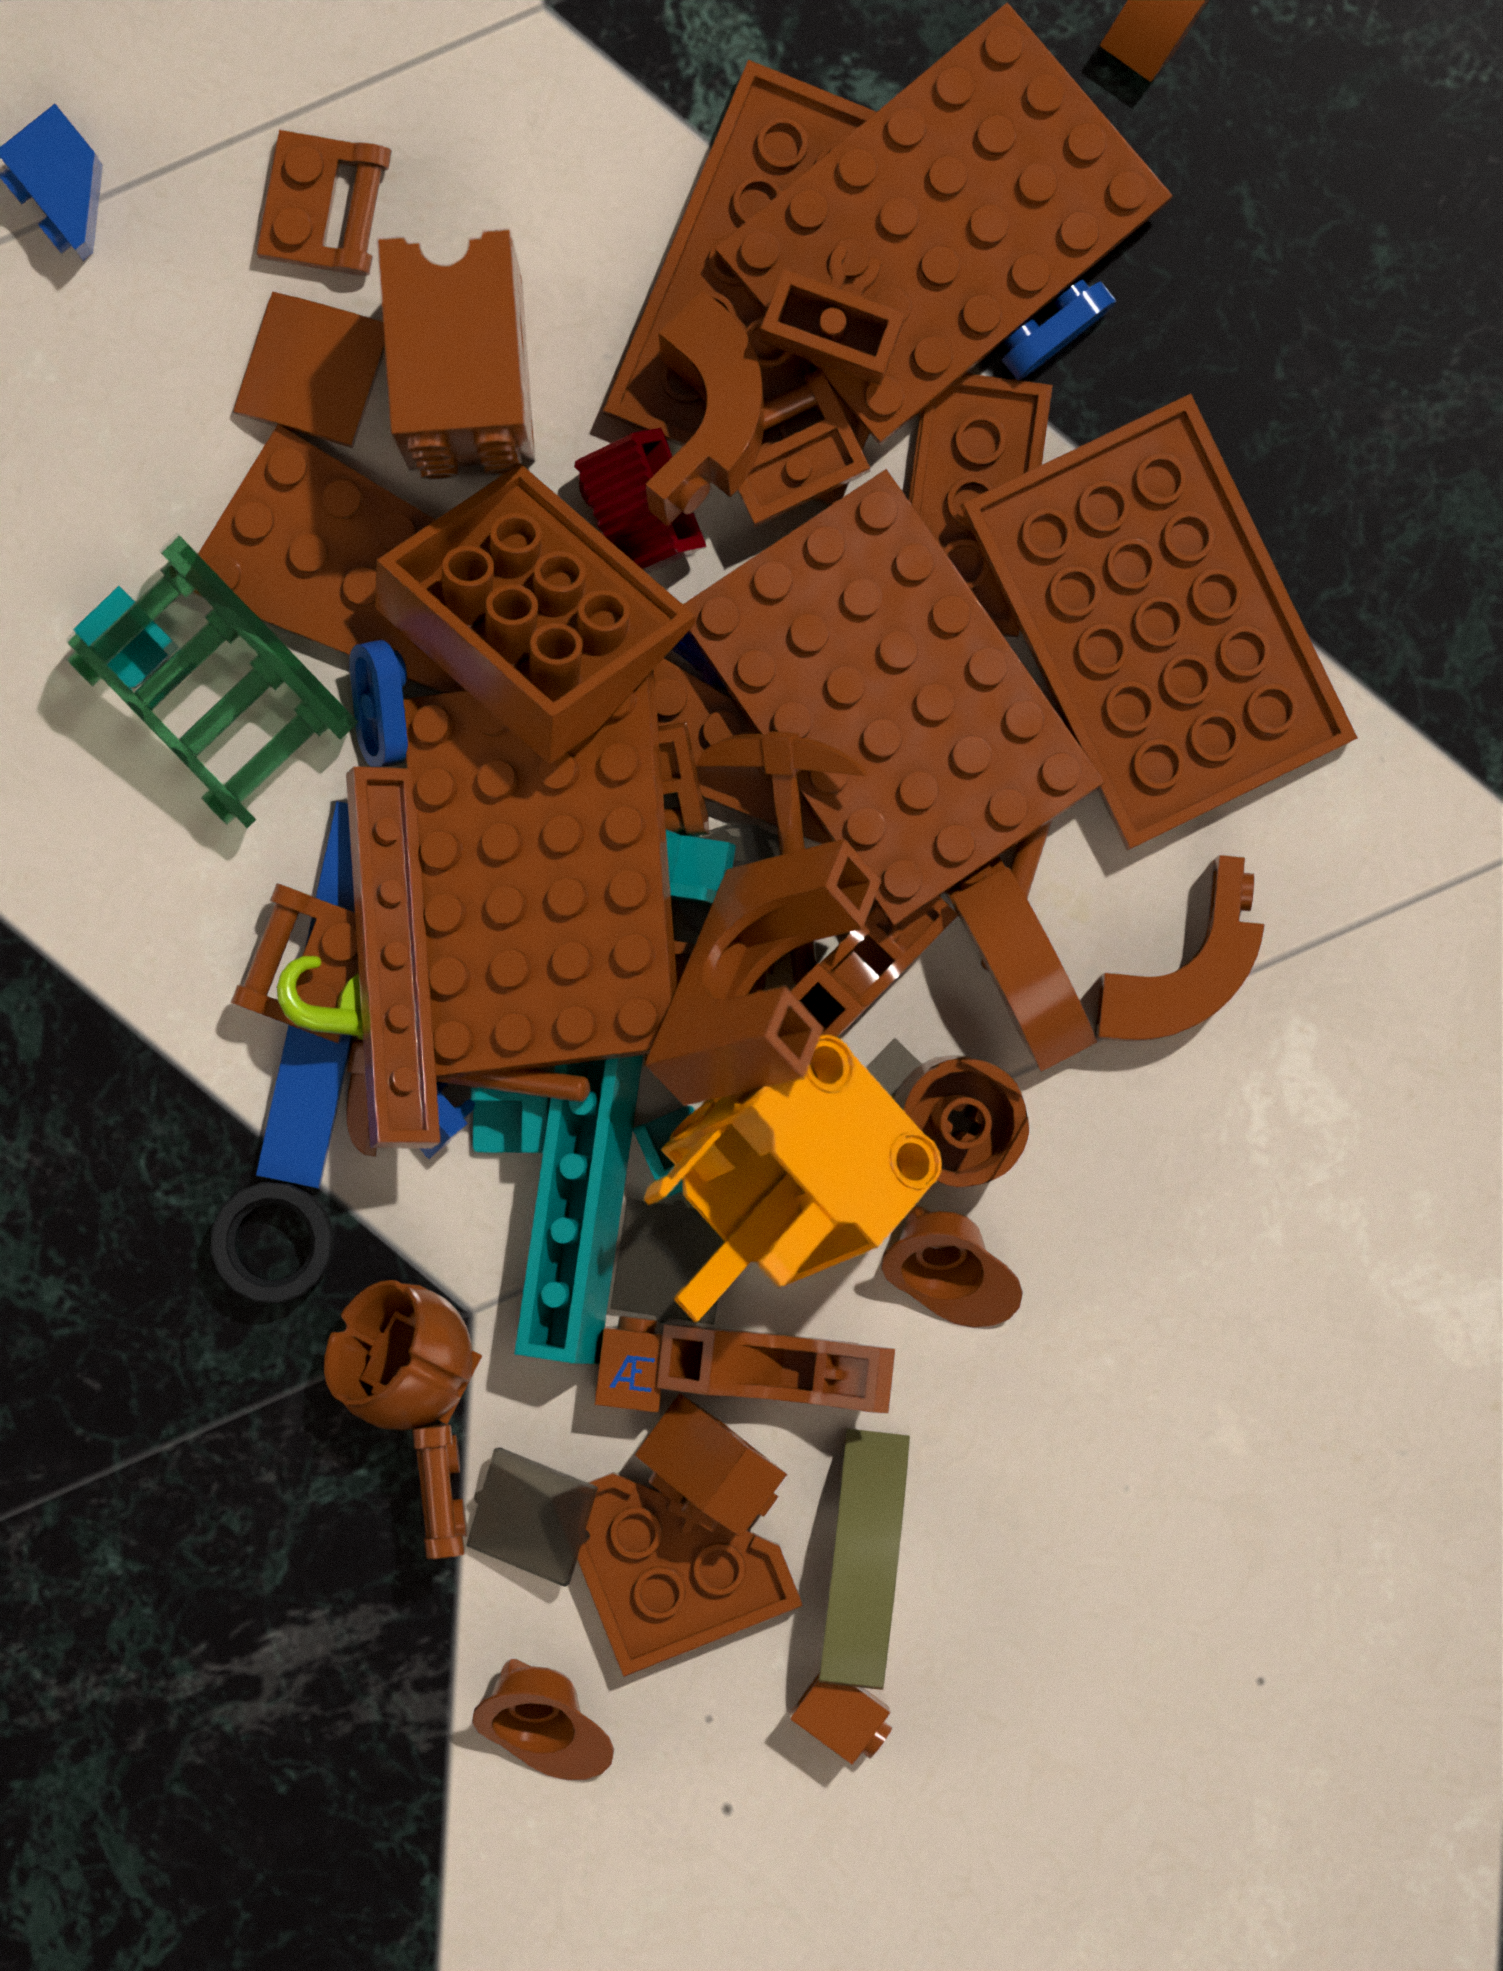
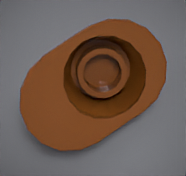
(950, 1270)
(541, 1723)

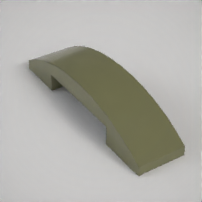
(865, 1559)

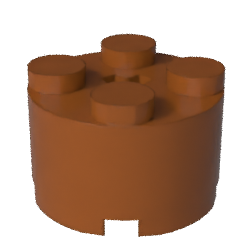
(994, 1108)

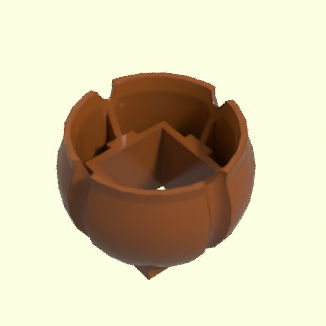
(400, 1357)

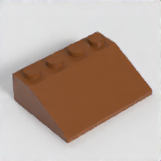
(530, 610)

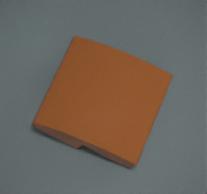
(312, 369)

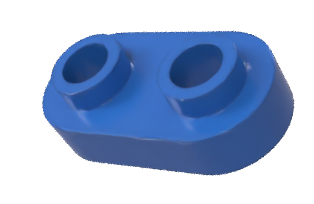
(1077, 309)
(378, 702)

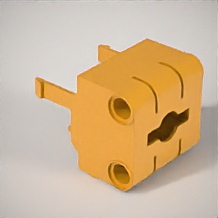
(797, 1173)

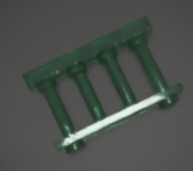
(226, 621)

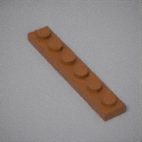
(392, 959)

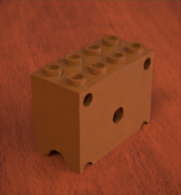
(457, 357)

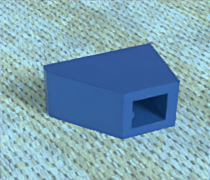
(61, 176)

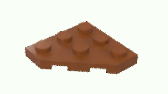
(669, 1580)

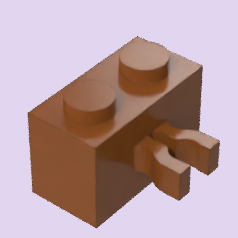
(832, 323)
(710, 1467)

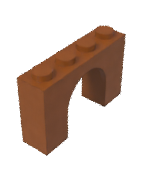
(733, 1042)

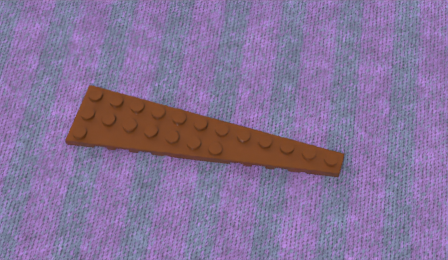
(304, 558)

